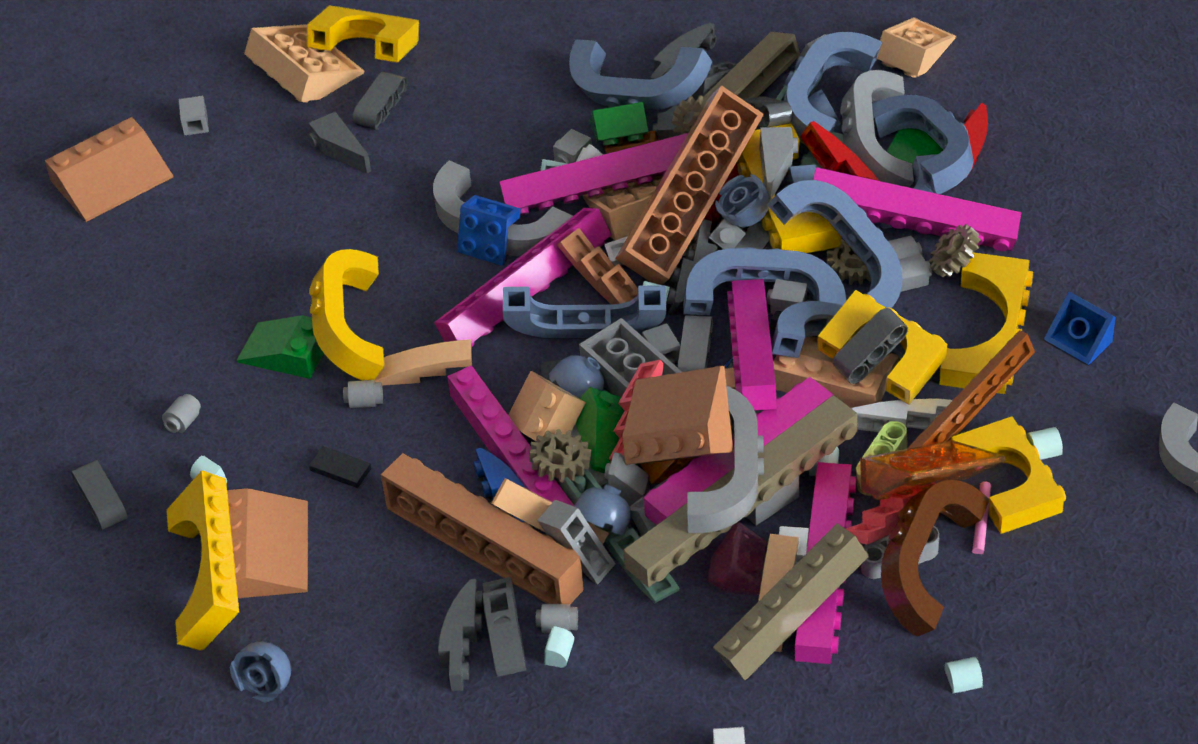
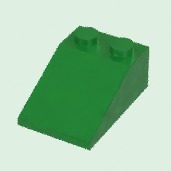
(619, 123)
(283, 346)
(597, 425)

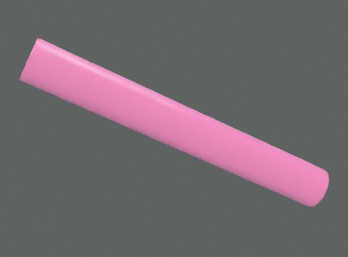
(980, 527)

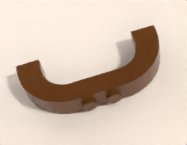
(899, 565)

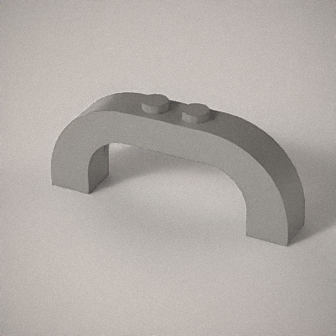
(859, 125)
(455, 180)
(1174, 448)
(729, 504)

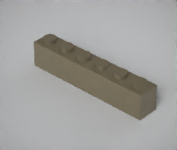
(760, 66)
(791, 601)

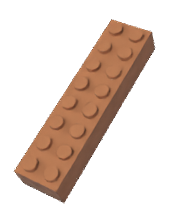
(689, 186)
(482, 531)

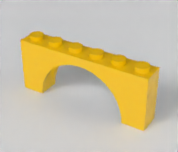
(805, 231)
(1005, 283)
(214, 600)

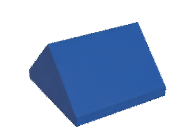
(1081, 329)

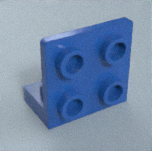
(485, 228)

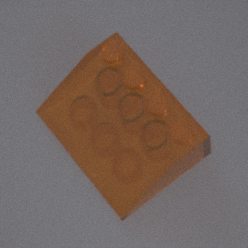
(922, 467)

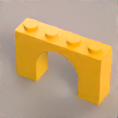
(392, 34)
(922, 350)
(1035, 498)

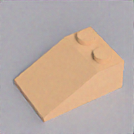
(913, 46)
(544, 408)

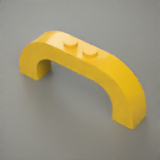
(329, 326)

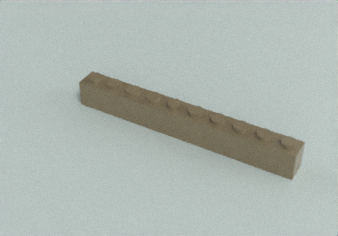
(784, 459)

